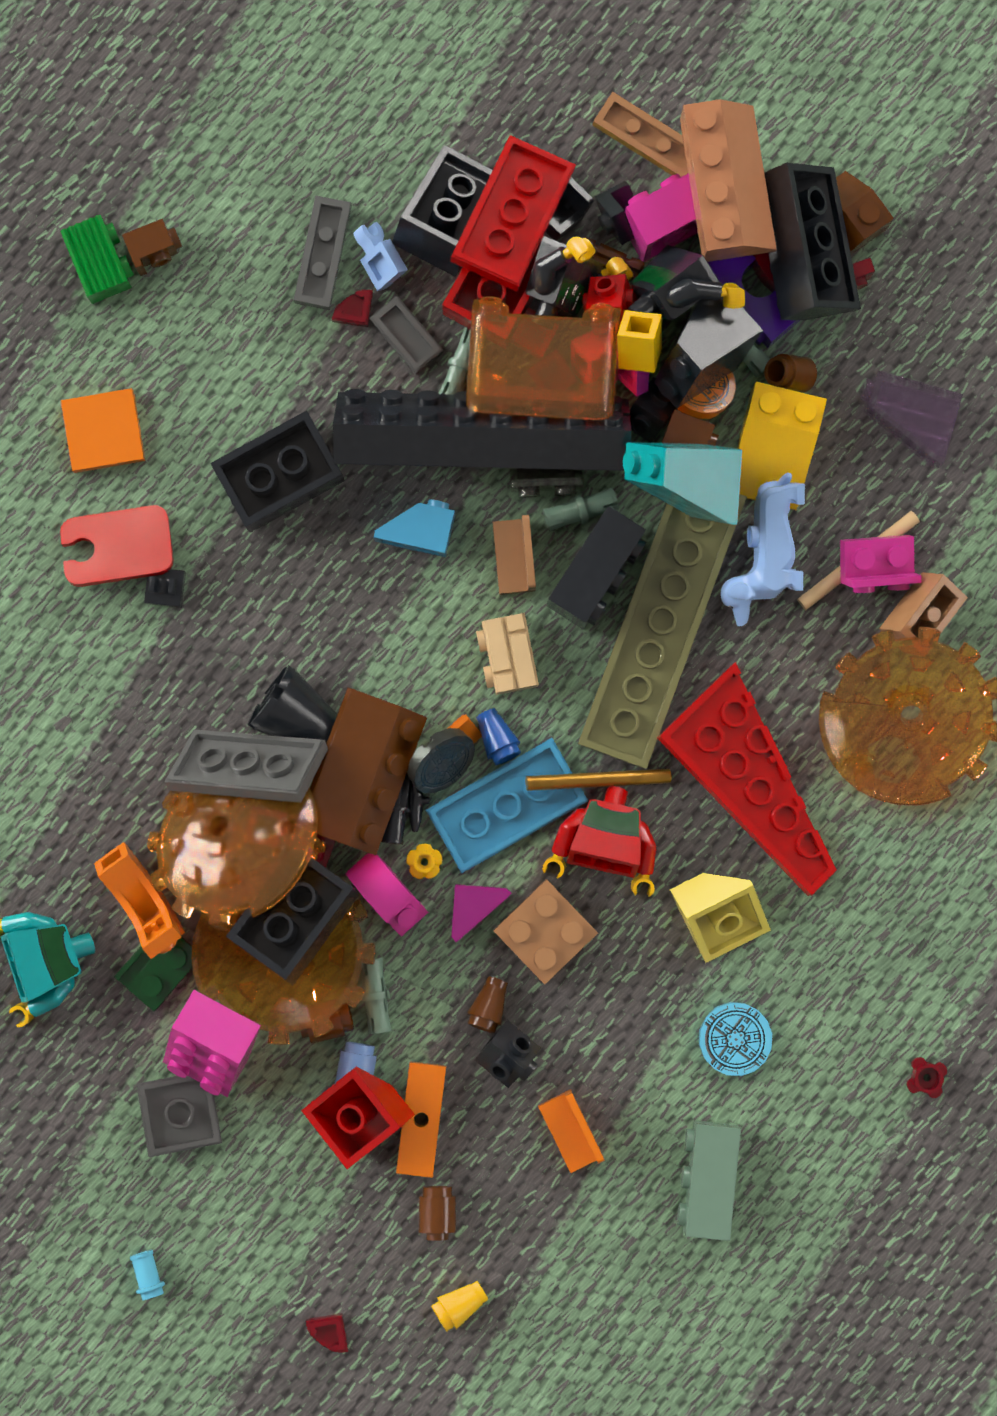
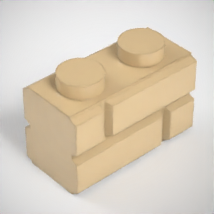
(509, 654)

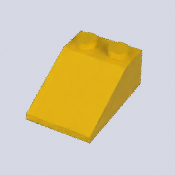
(778, 436)

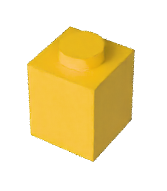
(639, 341)

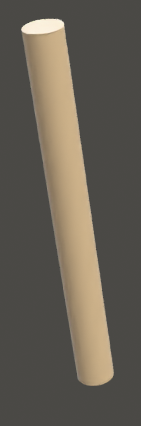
(833, 579)

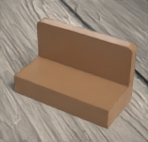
(514, 556)

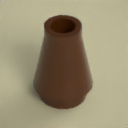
(488, 1007)

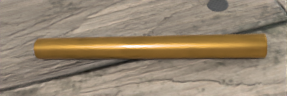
(598, 779)

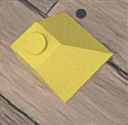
(720, 913)

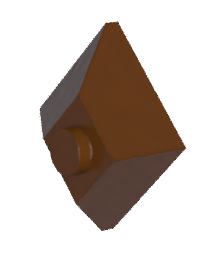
(862, 211)

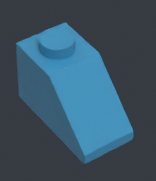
(420, 528)

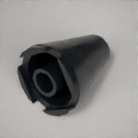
(293, 709)

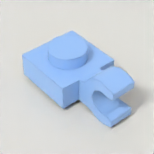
(381, 258)

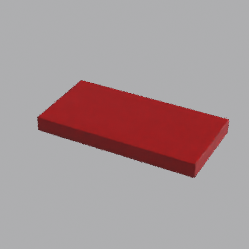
(513, 213)

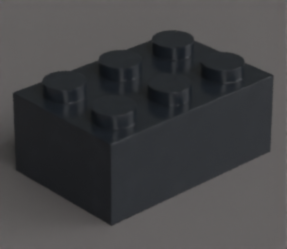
(277, 471)
(597, 568)
(298, 924)

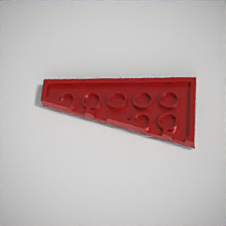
(741, 767)

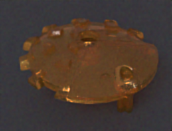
(903, 757)
(242, 869)
(261, 995)

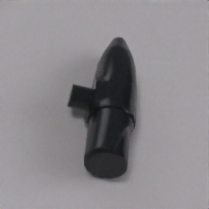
(416, 804)

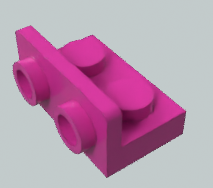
(878, 563)

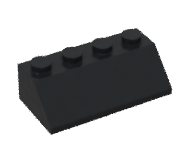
(813, 253)

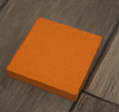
(103, 430)

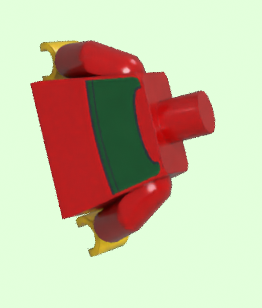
(607, 839)

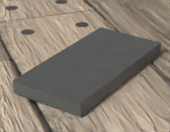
(247, 765)

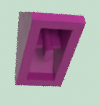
(473, 905)

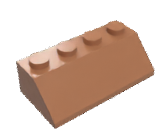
(727, 179)

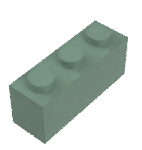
(709, 1180)

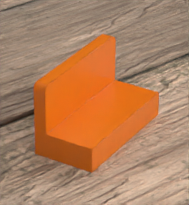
(571, 1131)

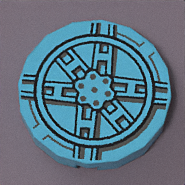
(735, 1039)

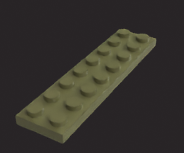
(656, 636)

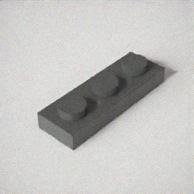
(322, 252)

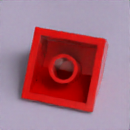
(357, 1115)

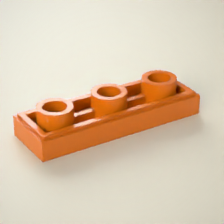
(418, 1141)

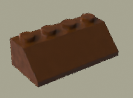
(364, 769)

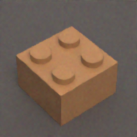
(545, 931)

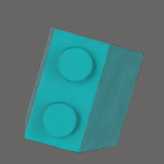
(689, 477)

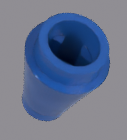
(498, 739)

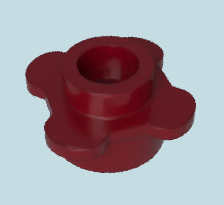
(933, 1086)

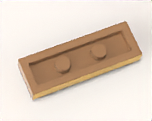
(642, 134)

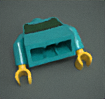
(42, 961)

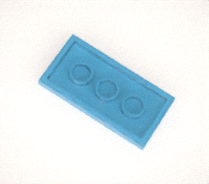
(500, 809)

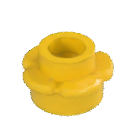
(414, 861)

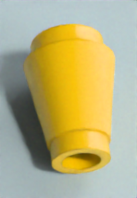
(459, 1305)

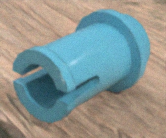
(147, 1275)

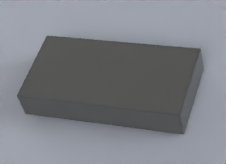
(406, 335)

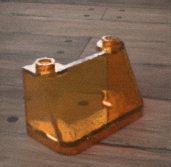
(543, 362)

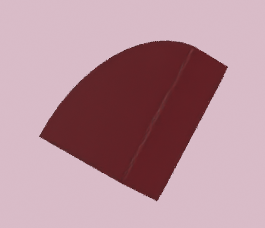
(354, 309)
(329, 1332)

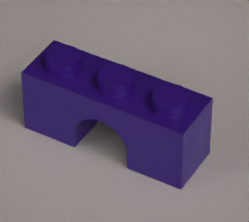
(761, 309)

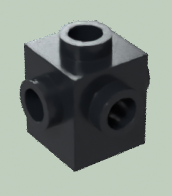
(509, 1055)

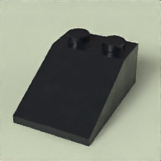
(441, 209)

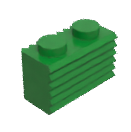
(97, 259)

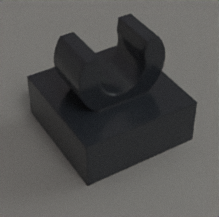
(166, 589)

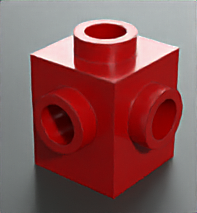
(610, 290)

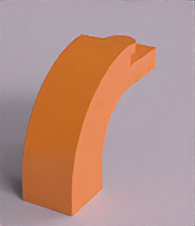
(145, 906)

